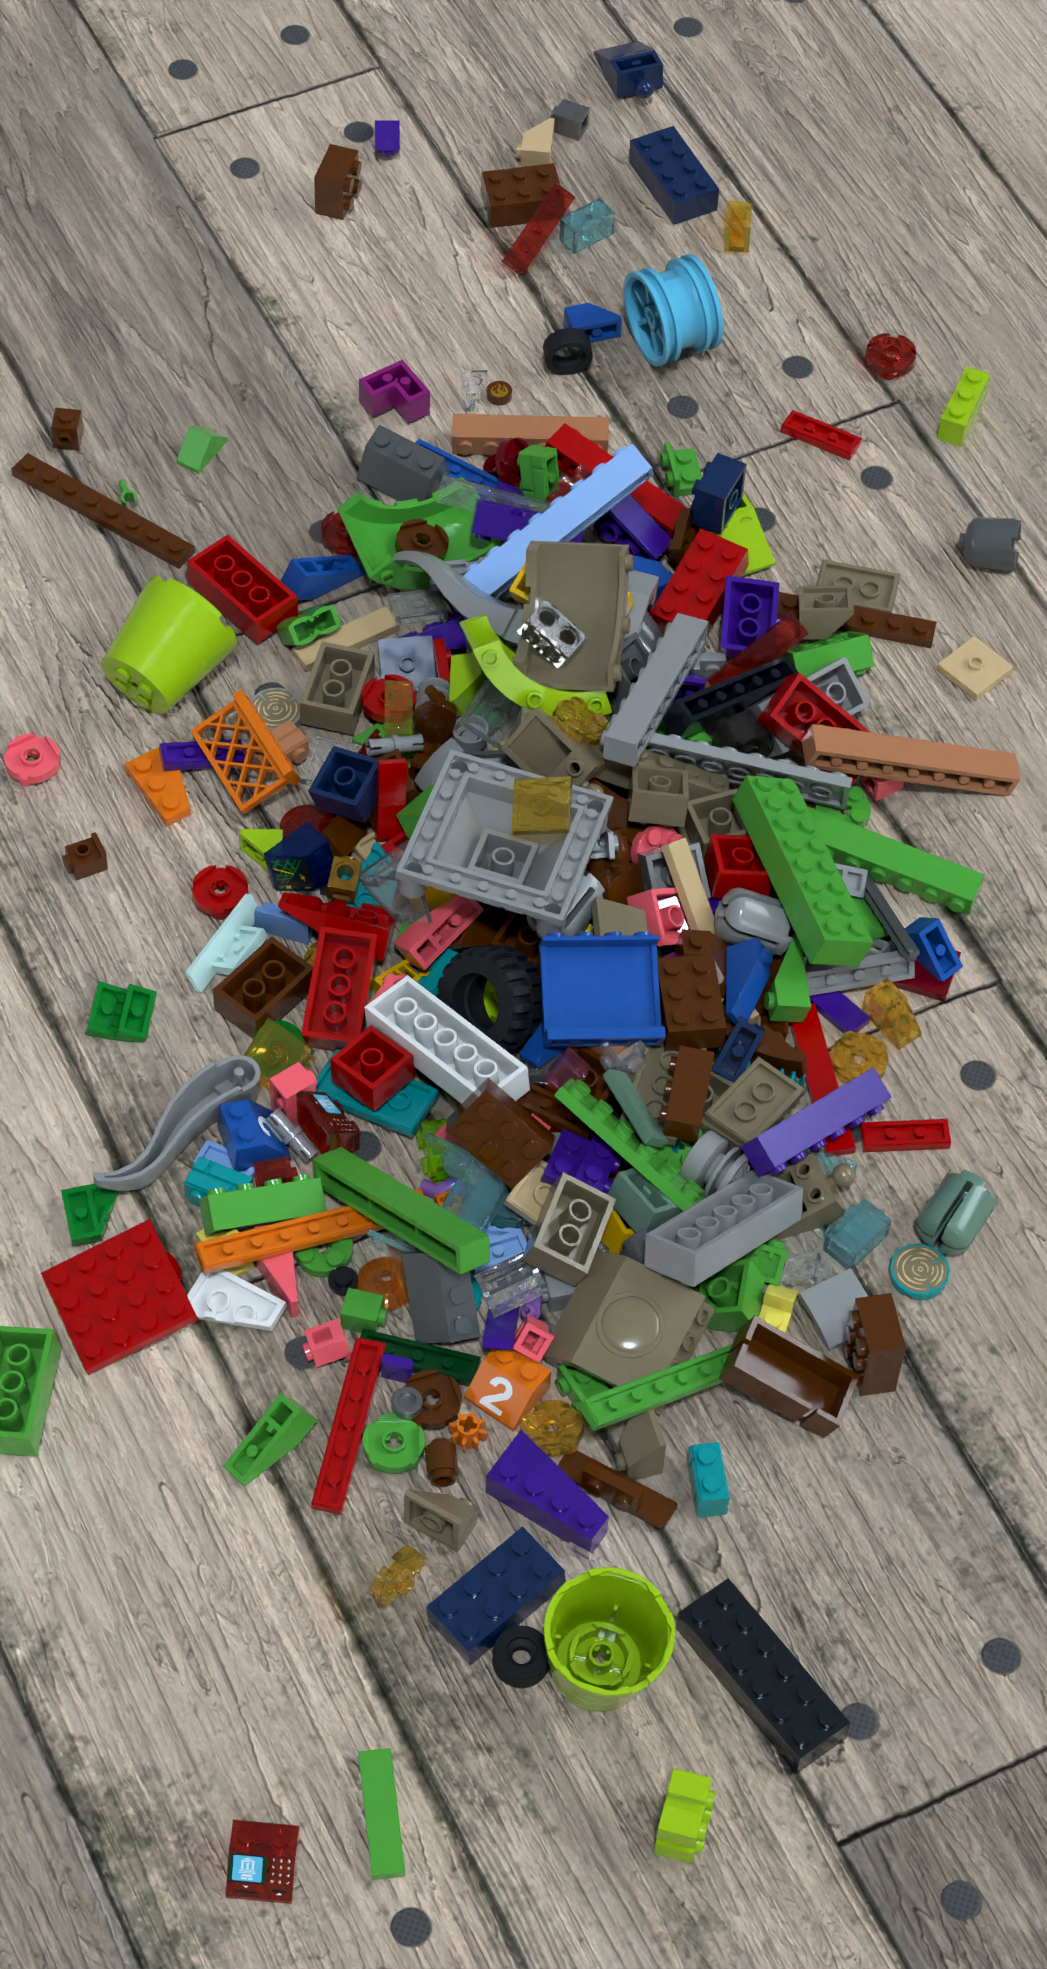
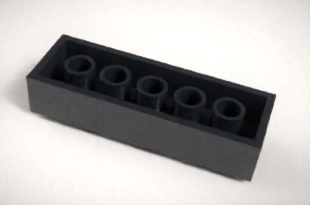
(762, 1675)

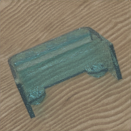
(472, 1198)

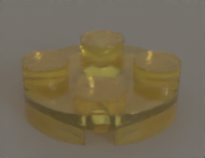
(580, 721)
(861, 1045)
(567, 1421)
(398, 1577)

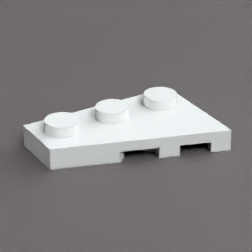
(234, 1301)

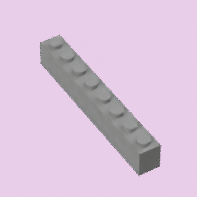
(654, 690)

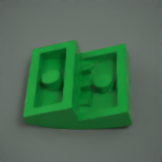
(120, 1012)

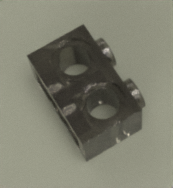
(548, 637)

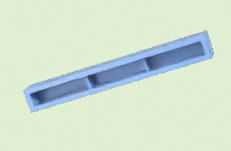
(563, 519)

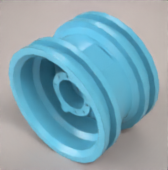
(673, 310)

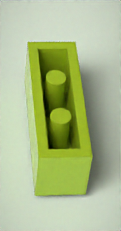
(963, 406)

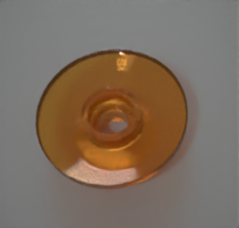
(393, 1290)

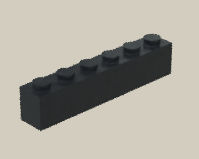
(726, 698)

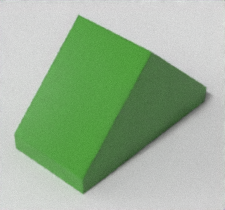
(199, 448)

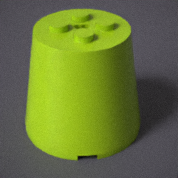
(166, 645)
(612, 1617)

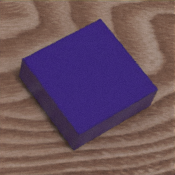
(396, 1368)

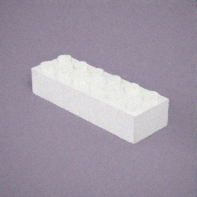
(444, 1042)

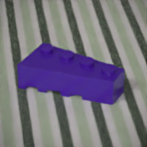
(500, 520)

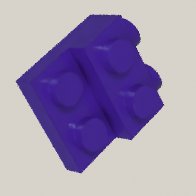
(583, 1160)

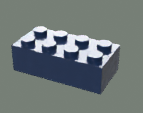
(673, 175)
(496, 1595)

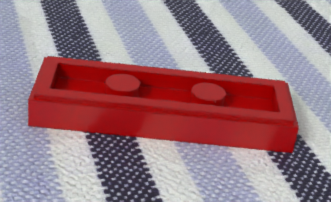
(821, 435)
(390, 797)
(905, 1135)

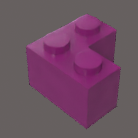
(397, 388)

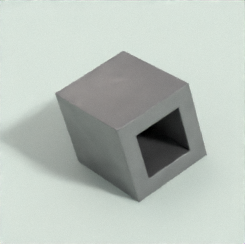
(570, 119)

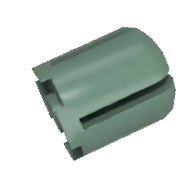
(956, 1212)

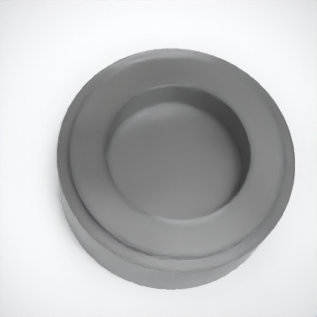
(406, 1403)

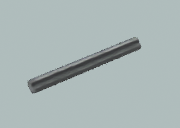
(890, 921)

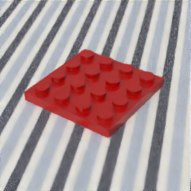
(119, 1296)

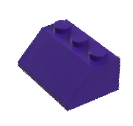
(748, 612)

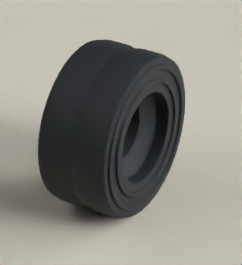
(518, 1674)

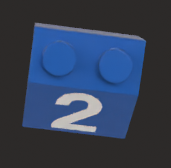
(248, 1134)

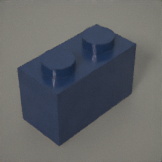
(738, 1049)

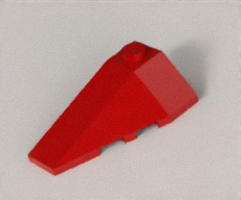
(337, 914)

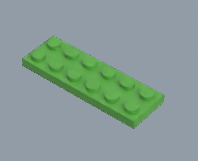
(621, 1138)

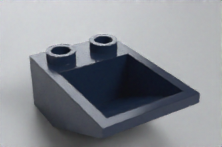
(631, 69)

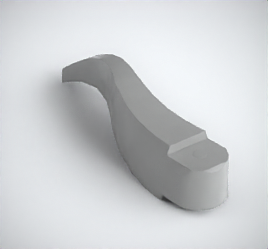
(466, 597)
(185, 1118)

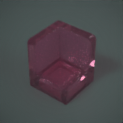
(565, 1067)

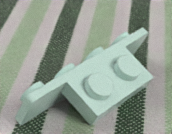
(228, 946)

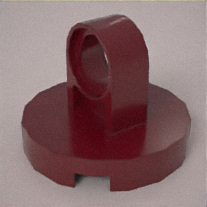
(506, 461)

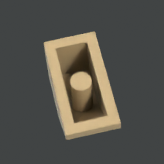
(537, 144)

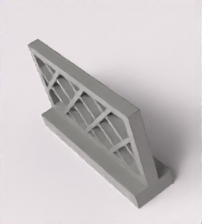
(871, 971)

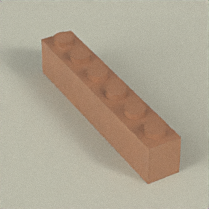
(484, 432)

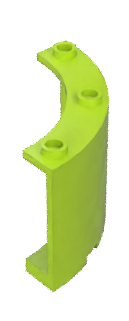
(498, 666)

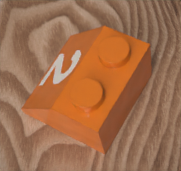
(508, 1386)

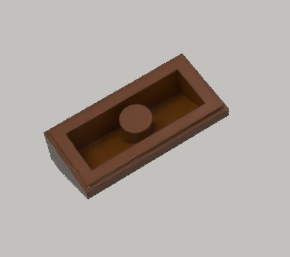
(344, 835)

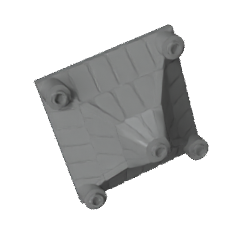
(469, 848)

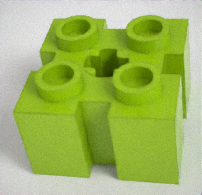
(685, 1816)

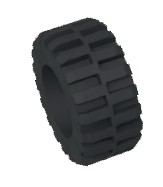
(515, 985)

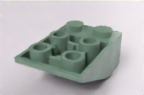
(640, 1201)

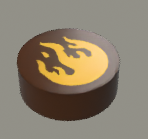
(499, 393)

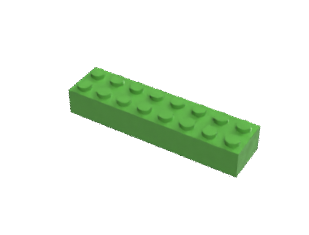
(802, 871)

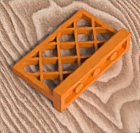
(267, 744)

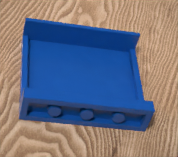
(600, 989)

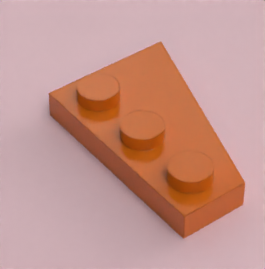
(161, 788)

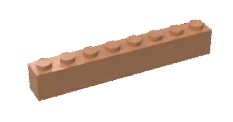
(910, 760)

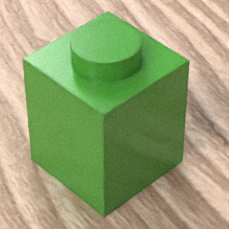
(363, 1311)

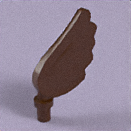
(435, 717)

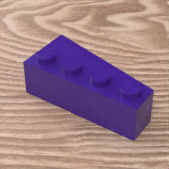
(633, 526)
(545, 1494)

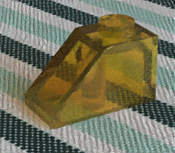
(737, 226)

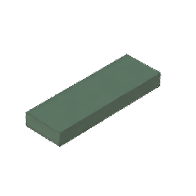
(635, 1108)

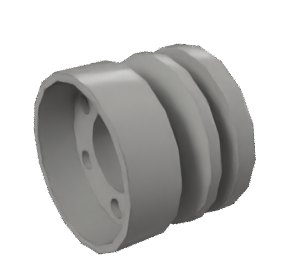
(711, 1164)

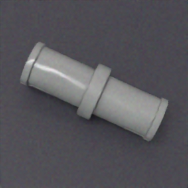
(403, 743)
(292, 1135)

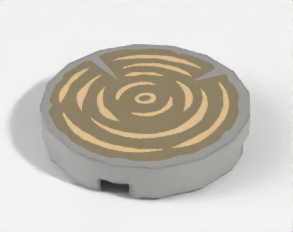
(277, 706)

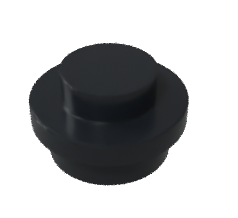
(342, 1279)

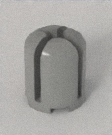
(580, 910)
(750, 915)

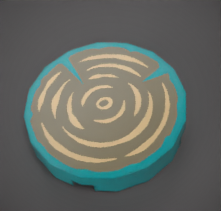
(919, 1271)

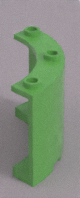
(375, 529)

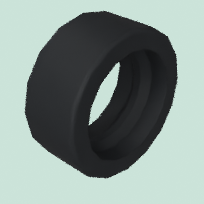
(567, 364)

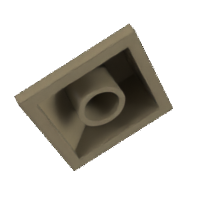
(824, 609)
(641, 1447)
(440, 1516)

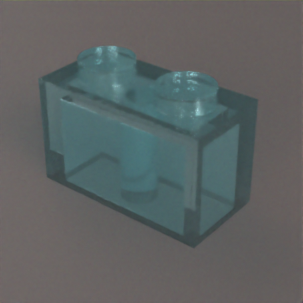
(586, 226)
(856, 1234)

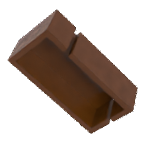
(789, 1376)

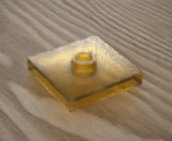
(542, 805)
(277, 1050)

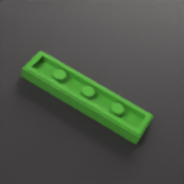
(381, 1814)

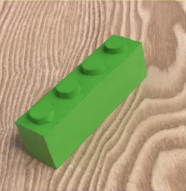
(261, 1205)

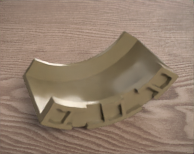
(592, 592)

